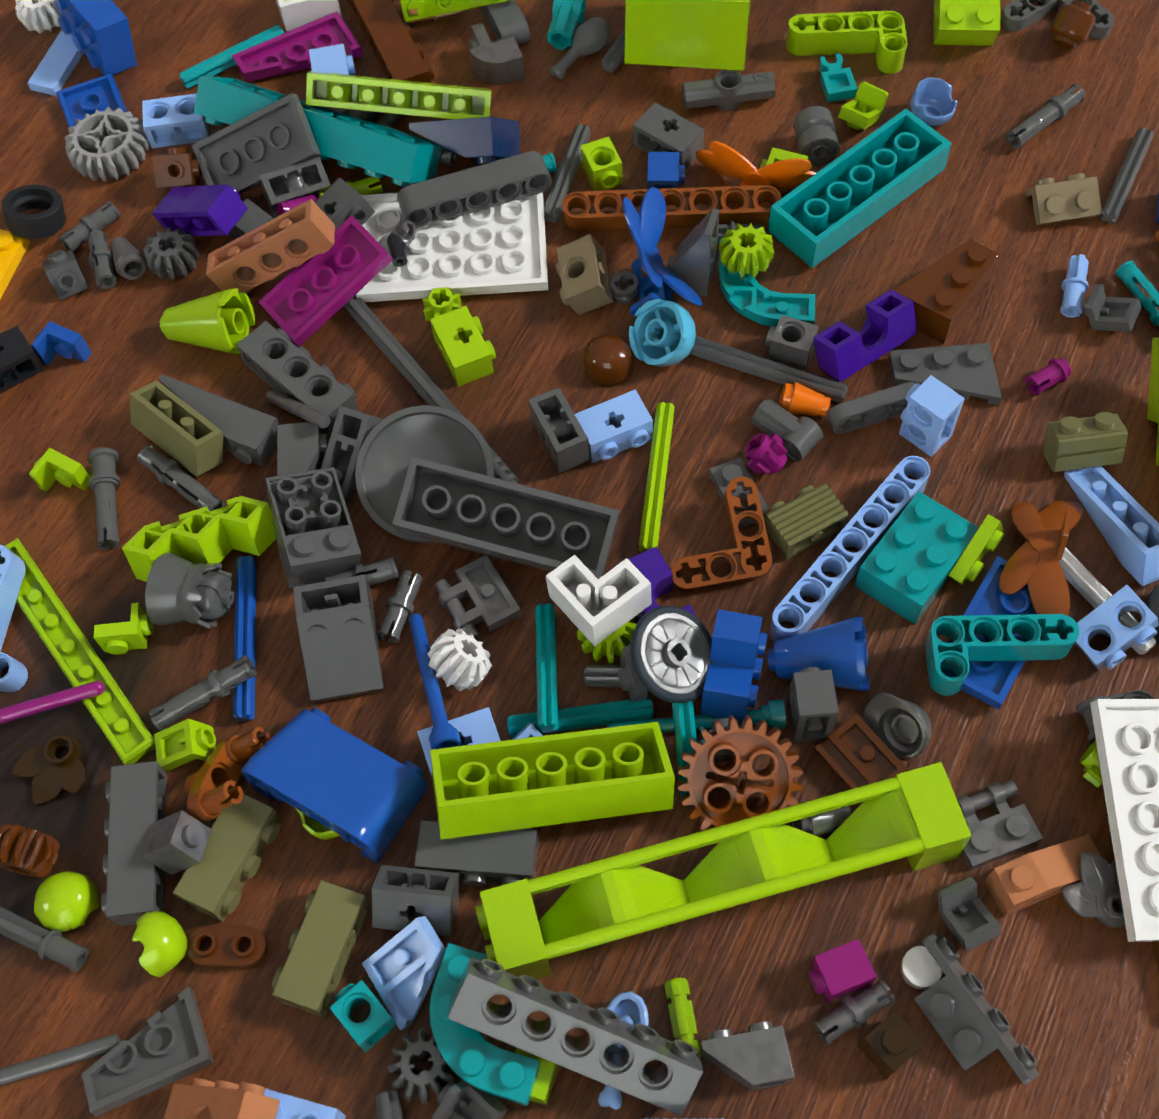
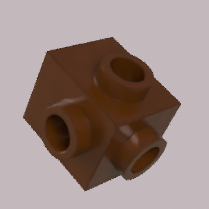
(167, 171)

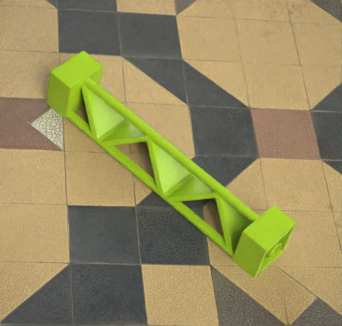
(754, 859)

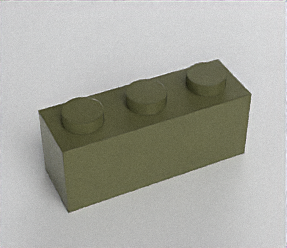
(176, 428)
(229, 858)
(320, 948)

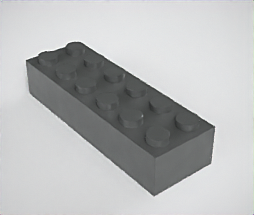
(503, 518)

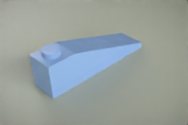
(1121, 521)

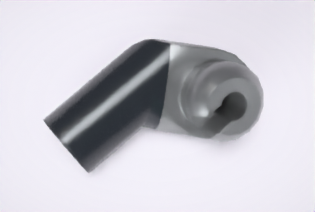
(399, 240)

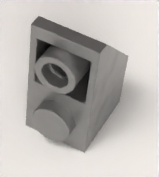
(751, 1058)

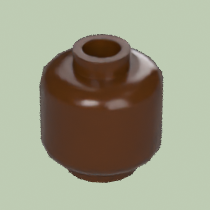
(1073, 24)

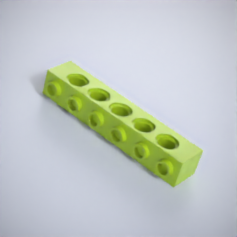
(396, 96)

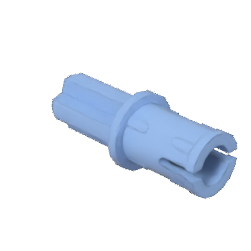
(1074, 286)

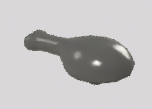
(587, 40)

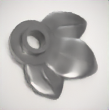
(1096, 891)

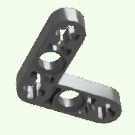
(1030, 14)

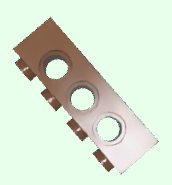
(272, 248)

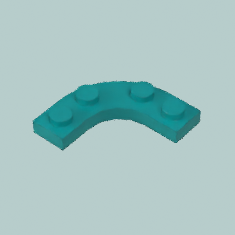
(762, 304)
(466, 1050)

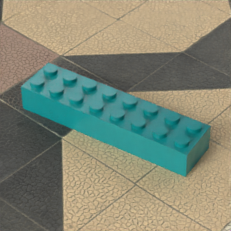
(337, 134)

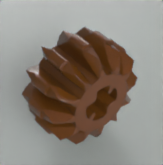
(27, 851)

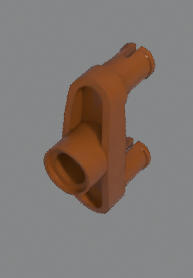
(214, 784)

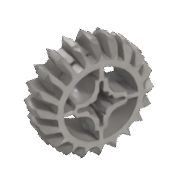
(106, 144)

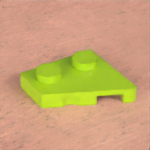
(985, 539)

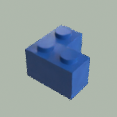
(734, 665)

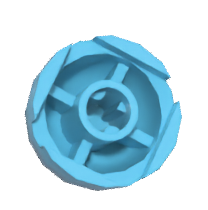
(662, 333)

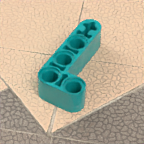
(1046, 636)

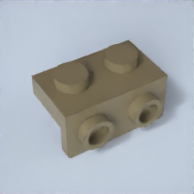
(1065, 200)

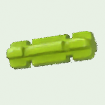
(682, 1012)

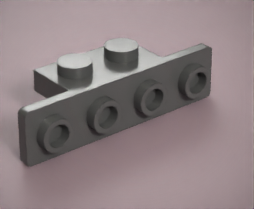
(966, 1018)

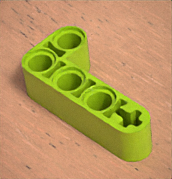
(851, 34)

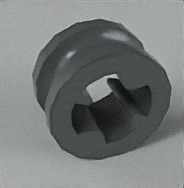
(624, 278)

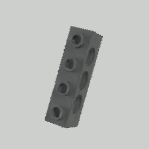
(281, 364)

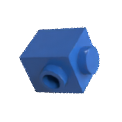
(664, 170)

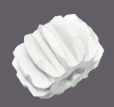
(37, 14)
(459, 659)

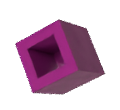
(841, 971)

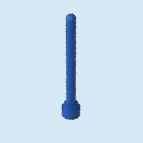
(442, 734)

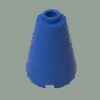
(834, 647)

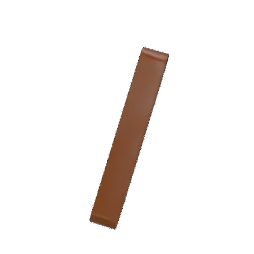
(684, 198)

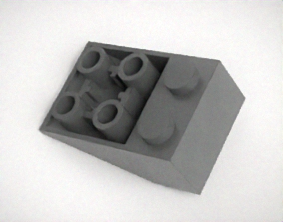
(312, 526)
(338, 638)

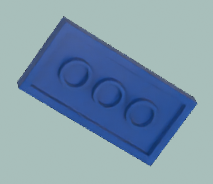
(993, 679)

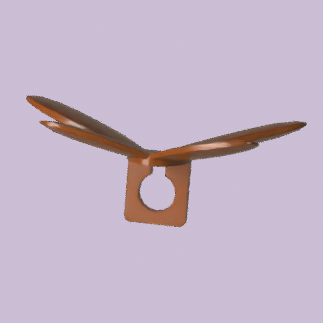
(1038, 558)

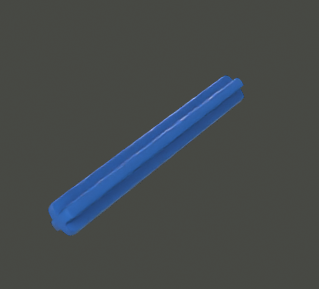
(245, 634)

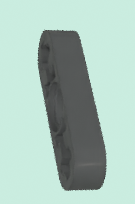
(869, 409)

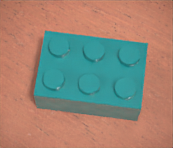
(915, 557)

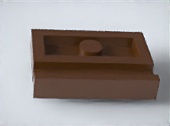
(858, 755)

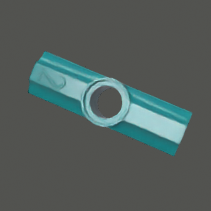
(565, 19)

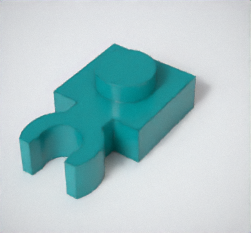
(836, 82)

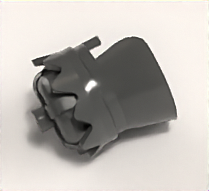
(187, 592)

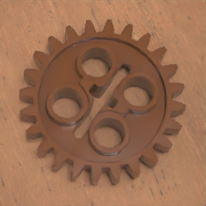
(746, 744)

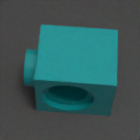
(374, 1027)

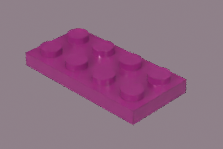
(325, 282)

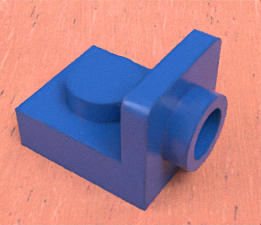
(60, 340)

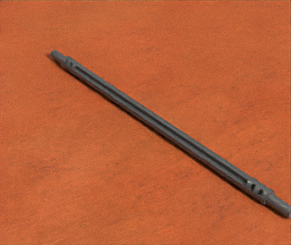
(410, 368)

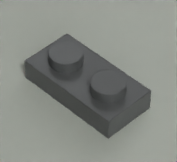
(723, 474)

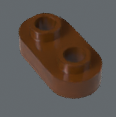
(225, 947)

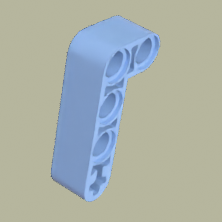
(11, 577)

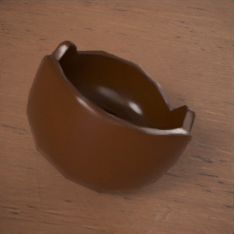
(608, 360)

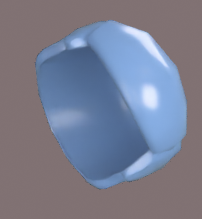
(933, 101)

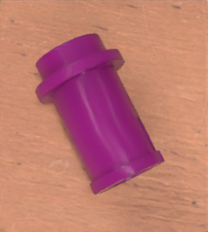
(1054, 372)

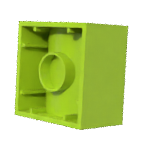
(687, 33)

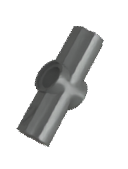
(728, 90)

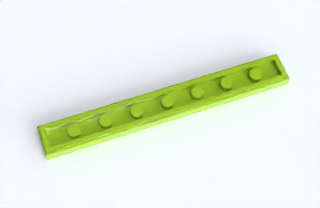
(80, 662)

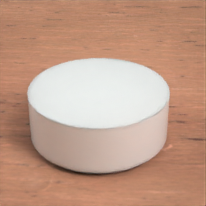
(920, 968)

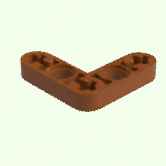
(737, 556)

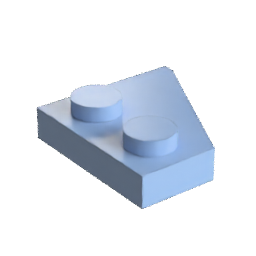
(406, 969)

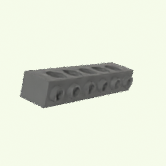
(665, 1086)

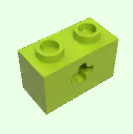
(462, 345)

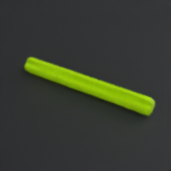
(656, 477)

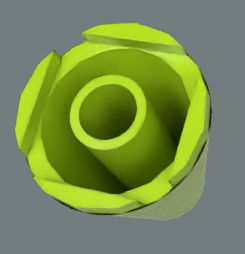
(211, 321)

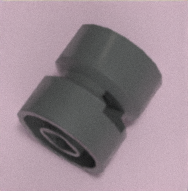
(816, 135)

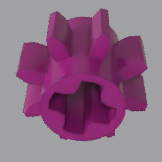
(766, 453)

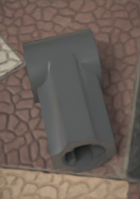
(799, 434)

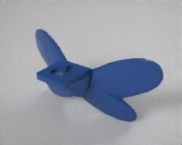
(646, 232)

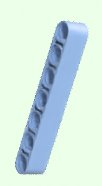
(845, 563)

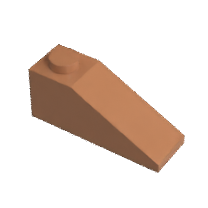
(1037, 874)

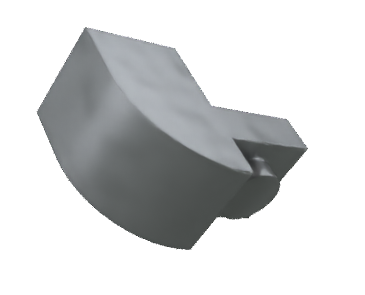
(495, 61)

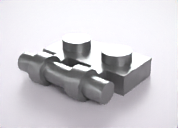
(486, 591)
(1000, 834)

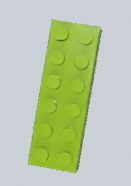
(551, 780)

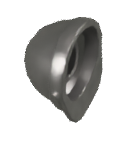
(899, 724)

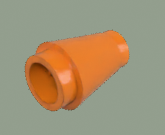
(803, 400)

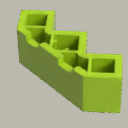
(204, 535)

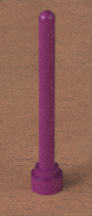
(51, 701)

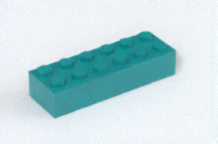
(858, 187)

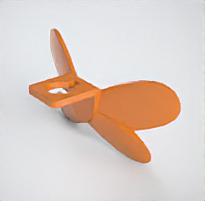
(730, 163)

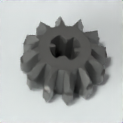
(171, 253)
(408, 1072)

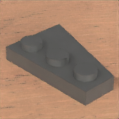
(962, 368)
(157, 1055)

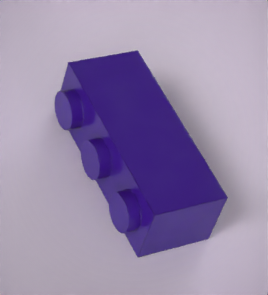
(201, 209)

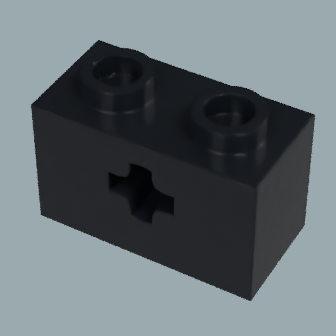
(16, 359)

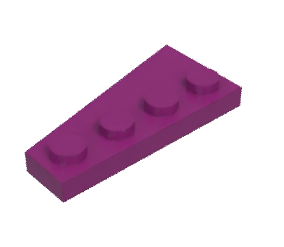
(291, 50)

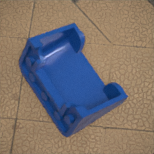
(337, 781)

